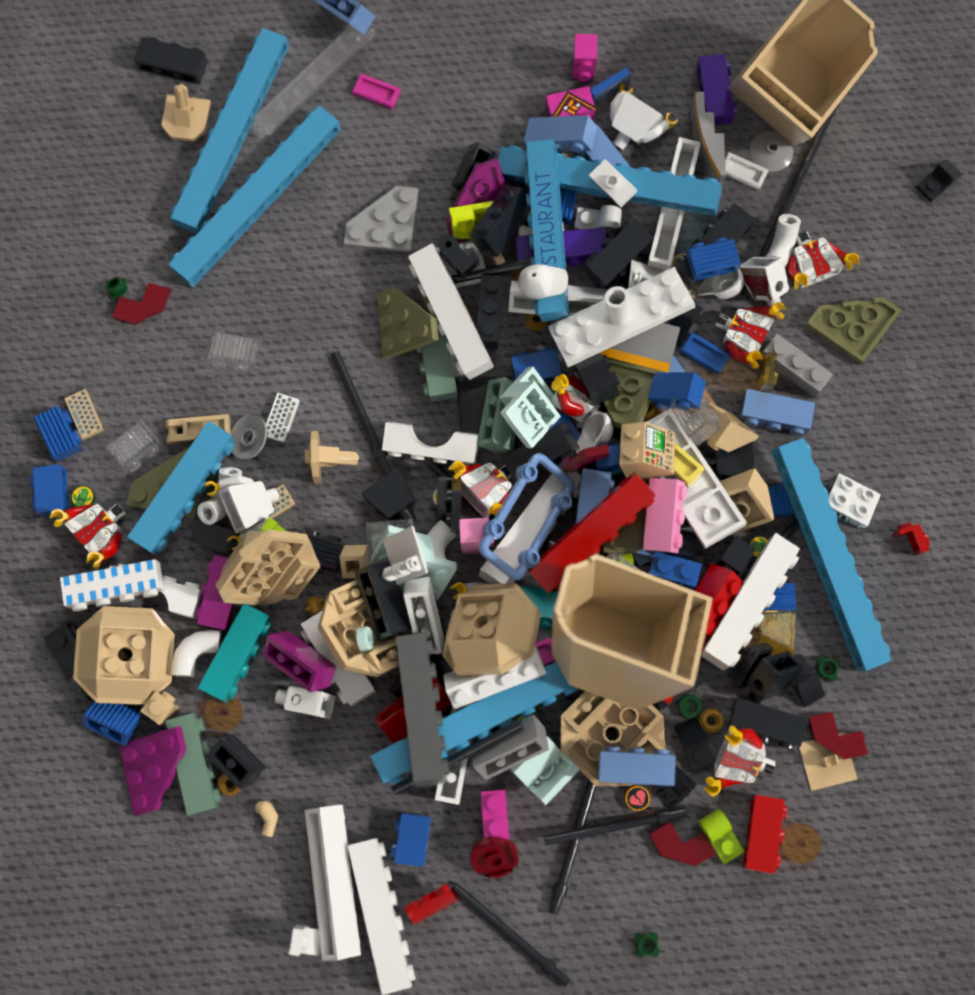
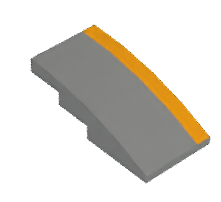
(712, 144)
(648, 349)

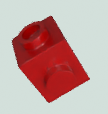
(918, 540)

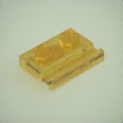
(768, 375)
(778, 630)

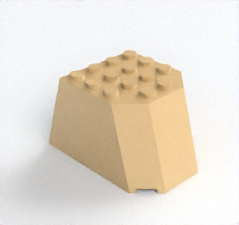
(807, 66)
(627, 632)

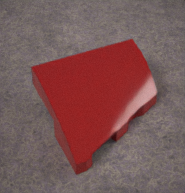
(430, 904)

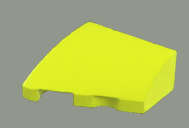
(465, 218)

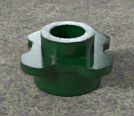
(116, 287)
(832, 664)
(652, 939)

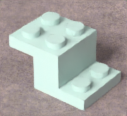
(529, 407)
(438, 569)
(546, 772)

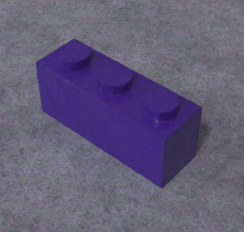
(713, 81)

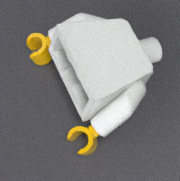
(636, 119)
(245, 503)

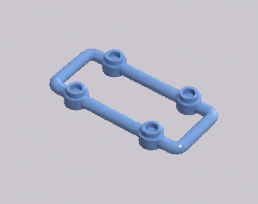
(494, 529)

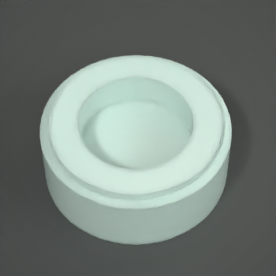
(365, 638)

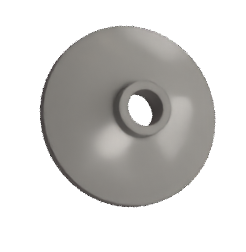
(767, 158)
(249, 436)

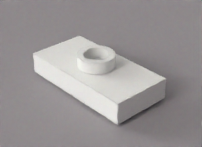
(613, 183)

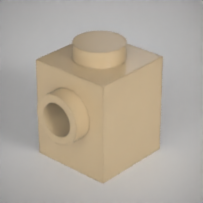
(353, 559)
(160, 707)

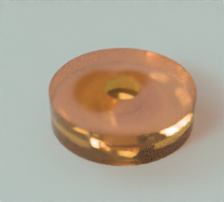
(225, 723)
(812, 843)

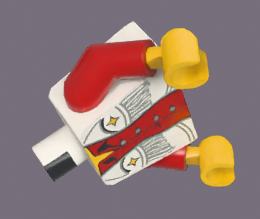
(816, 261)
(748, 331)
(573, 398)
(483, 486)
(94, 529)
(739, 760)

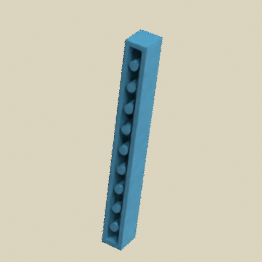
(230, 131)
(653, 188)
(254, 196)
(831, 555)
(478, 720)

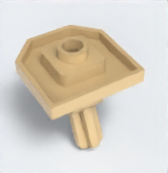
(185, 116)
(325, 456)

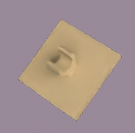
(825, 767)

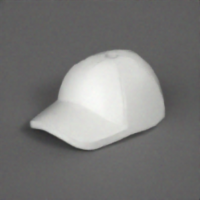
(547, 282)
(722, 286)
(596, 431)

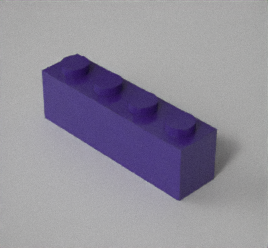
(577, 245)

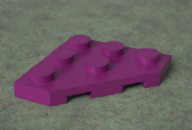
(481, 187)
(151, 767)

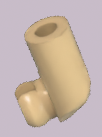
(269, 816)

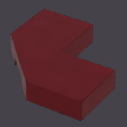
(135, 312)
(585, 456)
(826, 734)
(690, 852)

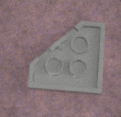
(385, 223)

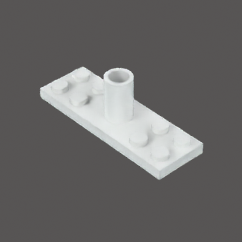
(621, 316)
(707, 503)

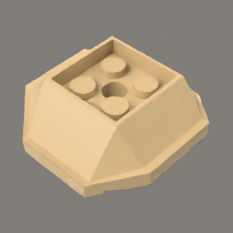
(268, 568)
(338, 625)
(491, 630)
(97, 659)
(585, 727)

